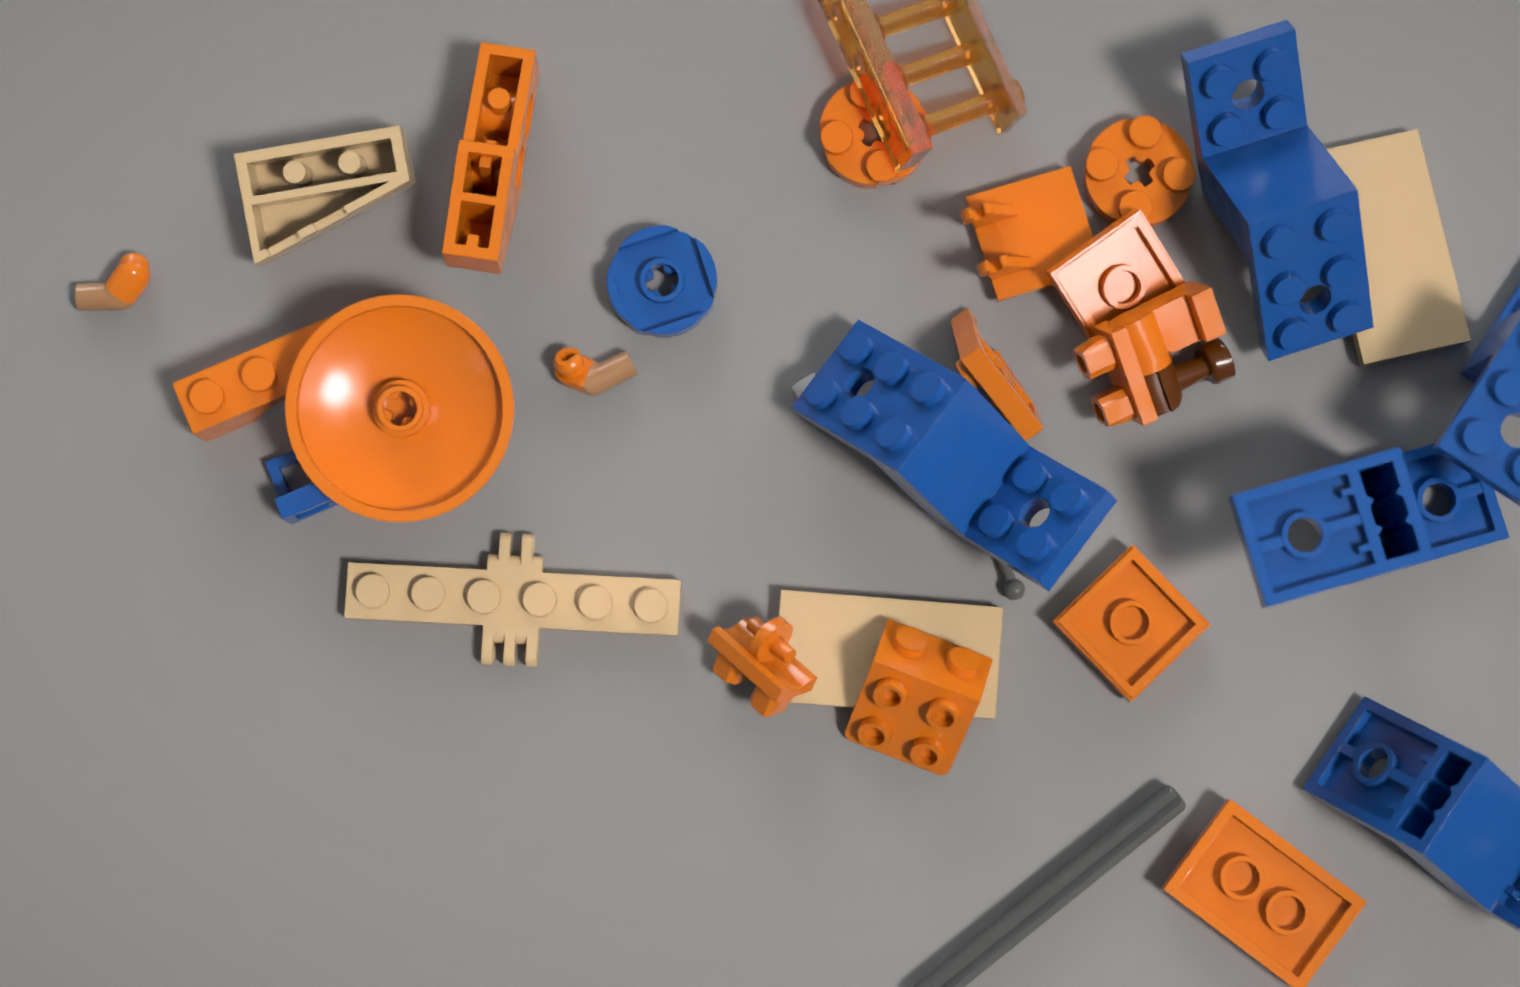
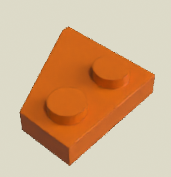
(990, 370)

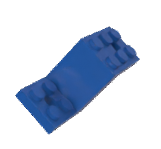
(1278, 190)
(1474, 432)
(954, 454)
(1365, 520)
(1432, 801)

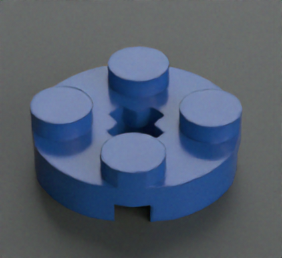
(677, 254)

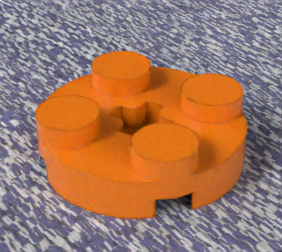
(1143, 141)
(843, 143)

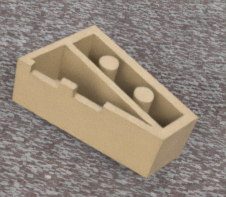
(318, 184)

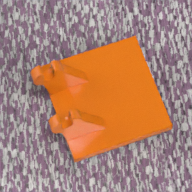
(1027, 230)

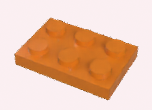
(1263, 895)

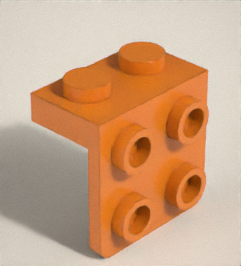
(918, 698)

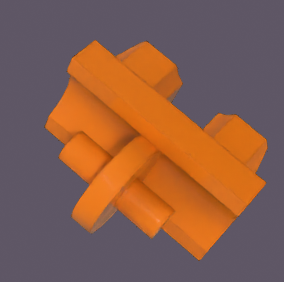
(762, 655)

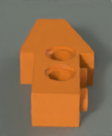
(491, 159)

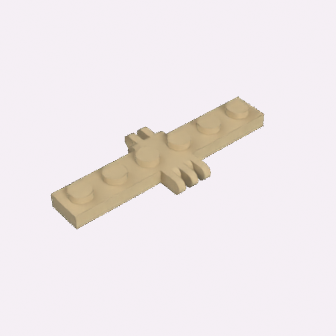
(513, 600)

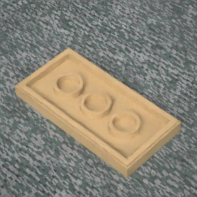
(1405, 251)
(840, 635)

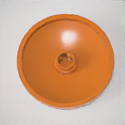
(399, 408)

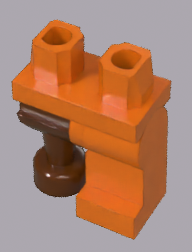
(1138, 357)

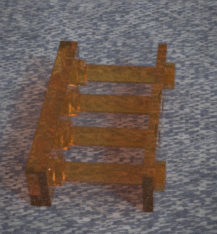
(886, 82)

